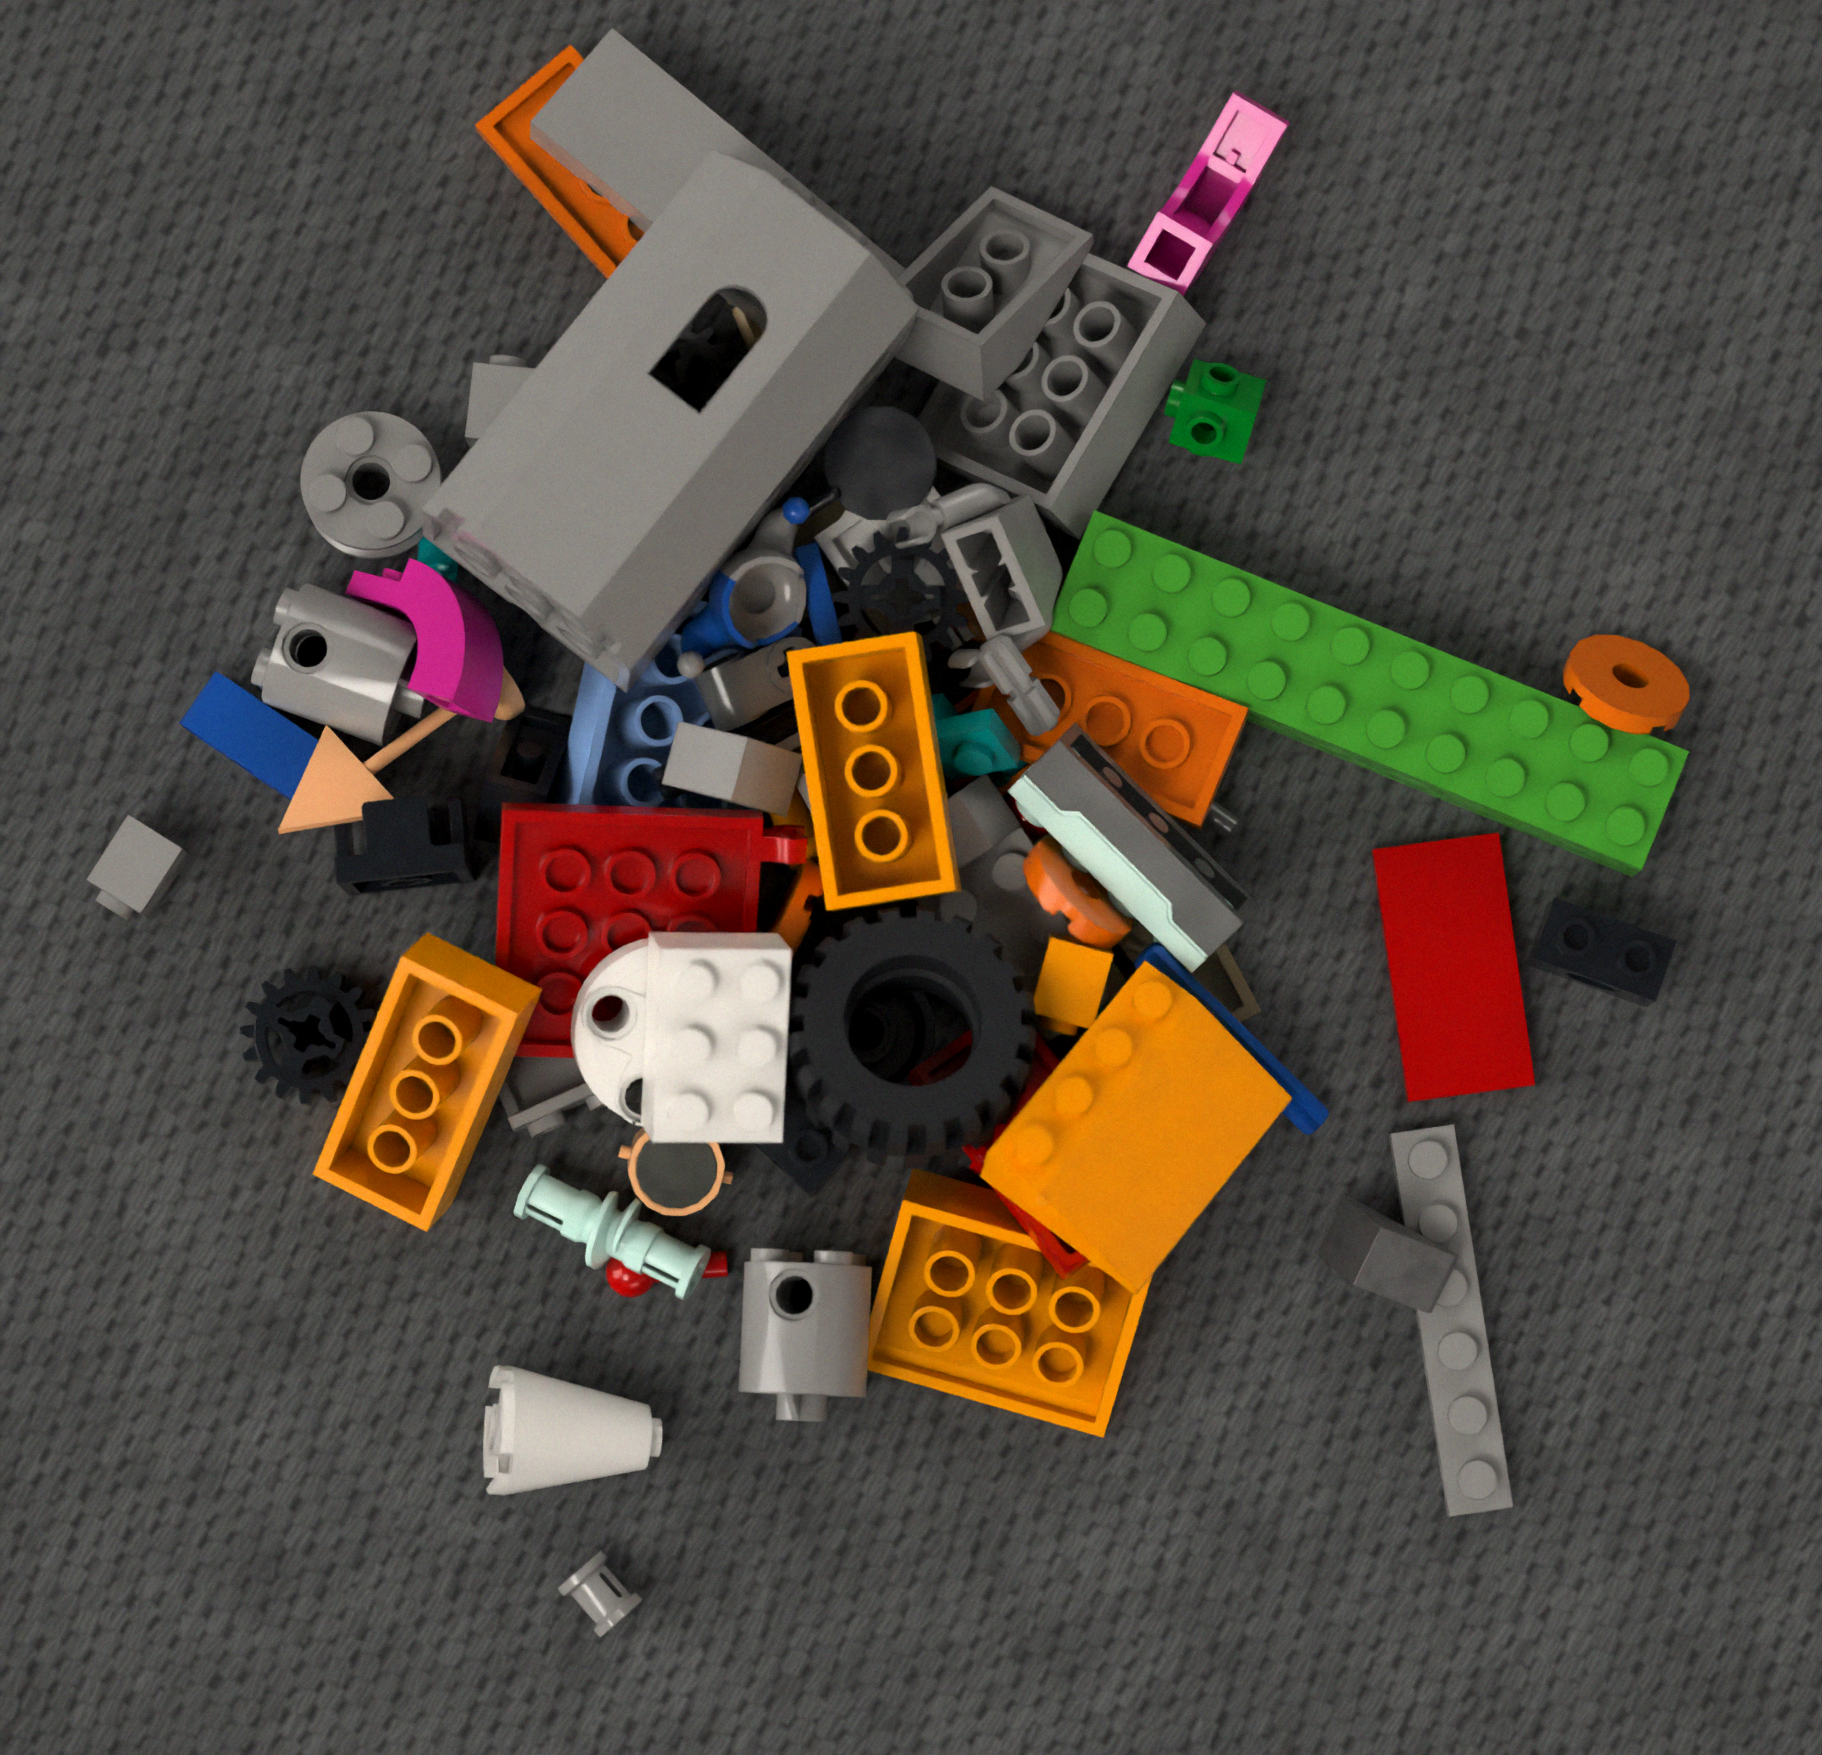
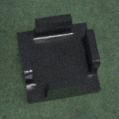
(403, 848)

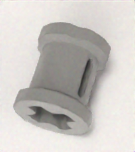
(600, 1594)

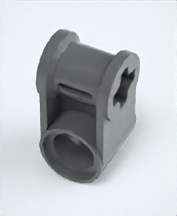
(747, 683)

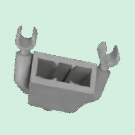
(1000, 560)

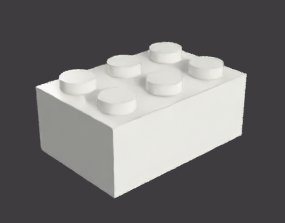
(715, 1037)

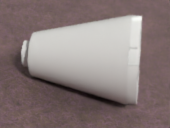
(561, 1433)

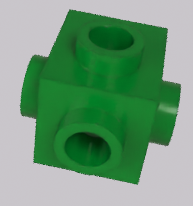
(1214, 410)

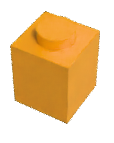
(1070, 983)

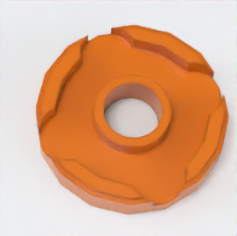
(1626, 684)
(1076, 894)
(796, 907)

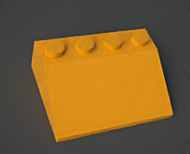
(1136, 1129)
(989, 1318)

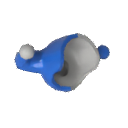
(753, 595)

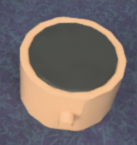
(675, 1176)

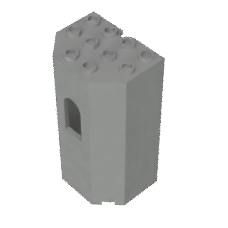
(611, 495)

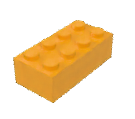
(874, 771)
(426, 1081)

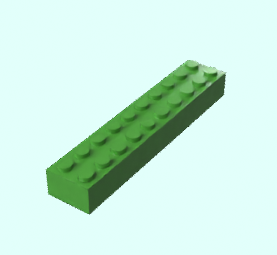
(1370, 694)

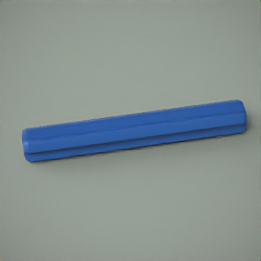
(1304, 1109)

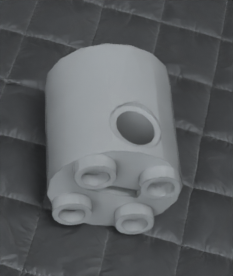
(361, 678)
(809, 1351)

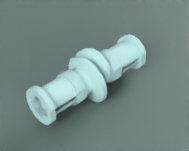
(611, 1232)

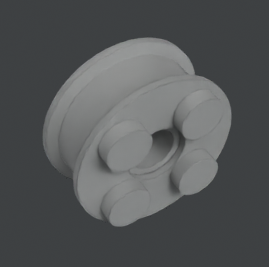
(345, 454)

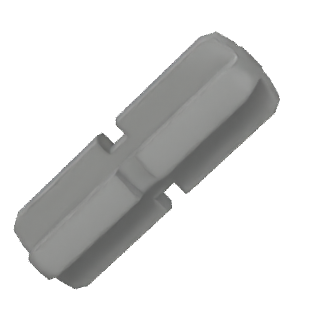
(1027, 694)

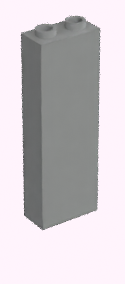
(642, 138)

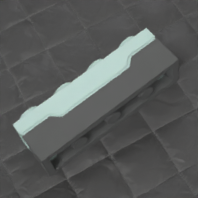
(1132, 848)

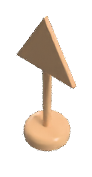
(339, 784)

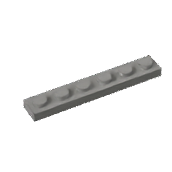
(1455, 1331)

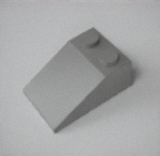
(989, 290)

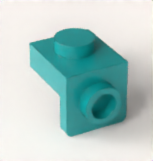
(972, 741)

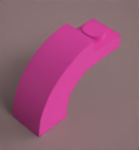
(1209, 195)
(456, 636)

